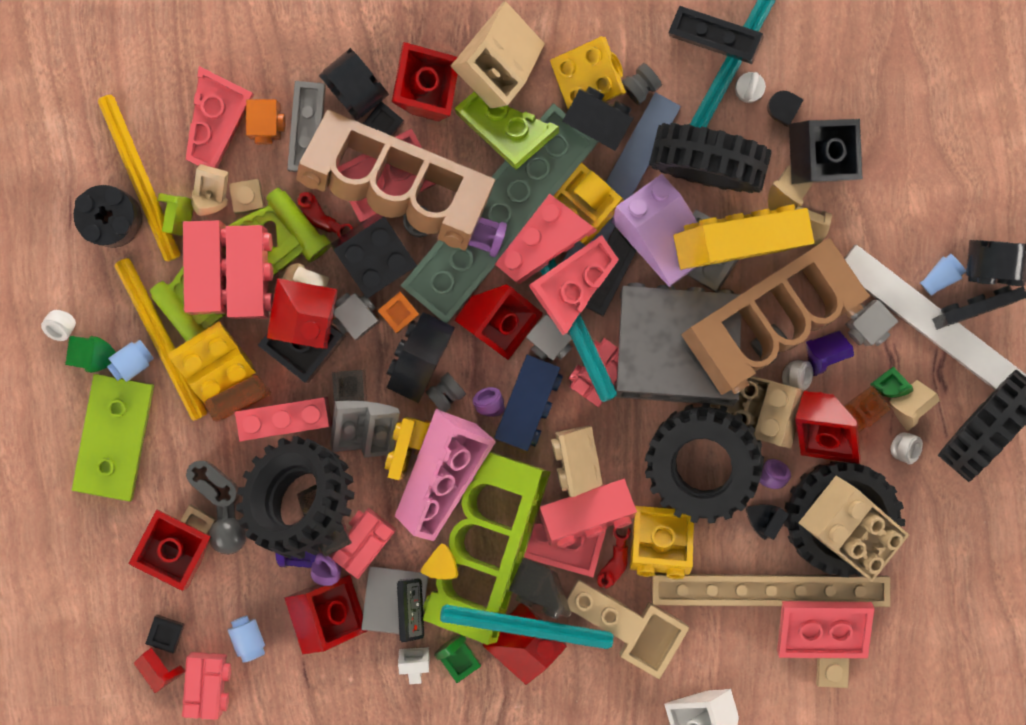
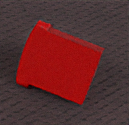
(155, 672)

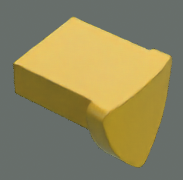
(441, 564)

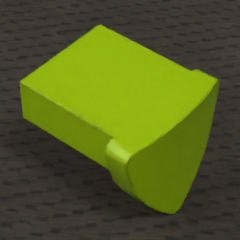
(177, 211)

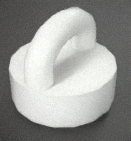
(750, 87)
(58, 325)
(798, 374)
(906, 447)

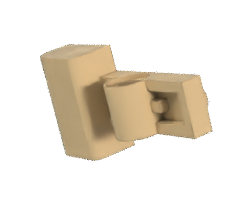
(648, 637)

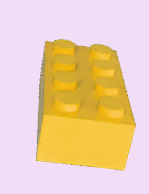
(743, 236)

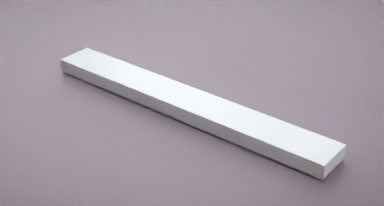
(920, 311)

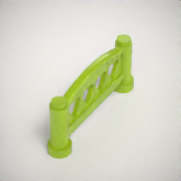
(294, 238)

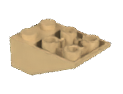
(499, 57)
(769, 409)
(578, 459)
(854, 528)

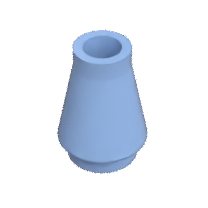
(944, 273)

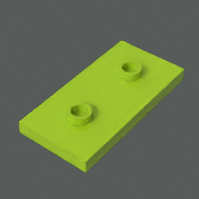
(112, 437)

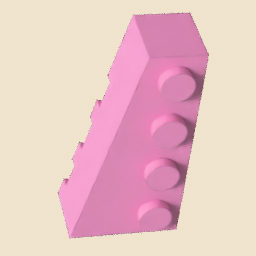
(442, 473)

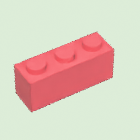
(204, 267)
(248, 272)
(283, 418)
(587, 513)

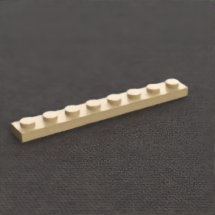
(767, 589)

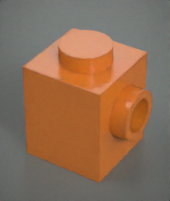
(264, 120)

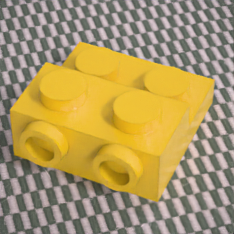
(212, 362)
(661, 543)

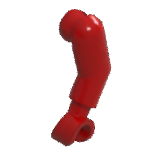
(312, 210)
(617, 565)

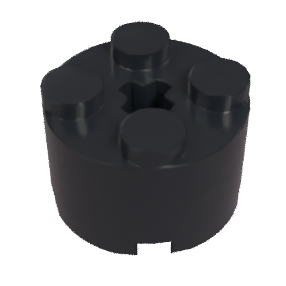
(353, 84)
(93, 206)
(996, 261)

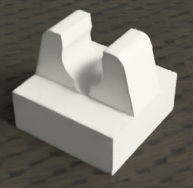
(414, 663)

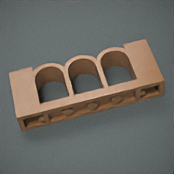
(337, 133)
(719, 353)

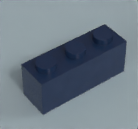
(528, 403)

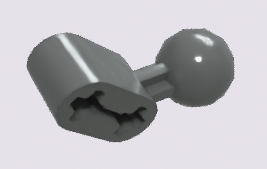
(225, 533)

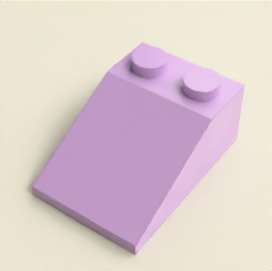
(649, 223)

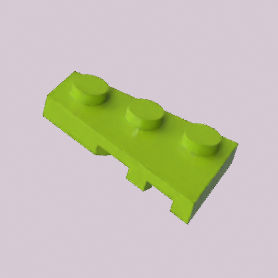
(507, 130)

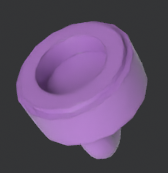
(489, 402)
(775, 474)
(325, 570)

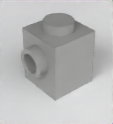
(354, 315)
(871, 324)
(549, 340)

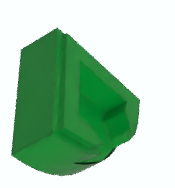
(892, 384)

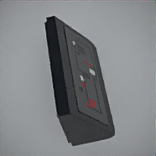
(410, 609)

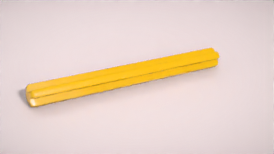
(138, 176)
(158, 336)

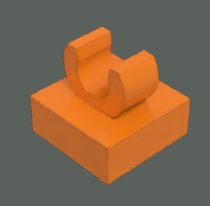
(398, 312)

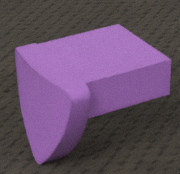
(488, 236)

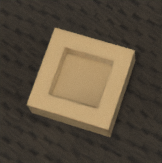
(246, 196)
(198, 519)
(832, 672)

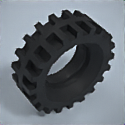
(710, 157)
(715, 426)
(988, 428)
(271, 480)
(811, 487)

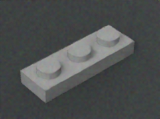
(306, 117)

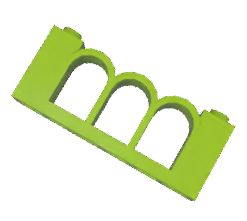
(511, 476)

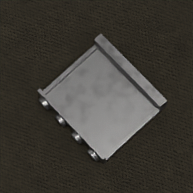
(655, 356)

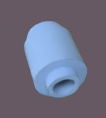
(129, 361)
(246, 638)

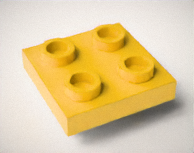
(589, 66)
(589, 198)
(409, 435)

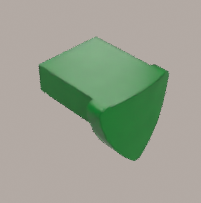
(88, 353)
(458, 658)

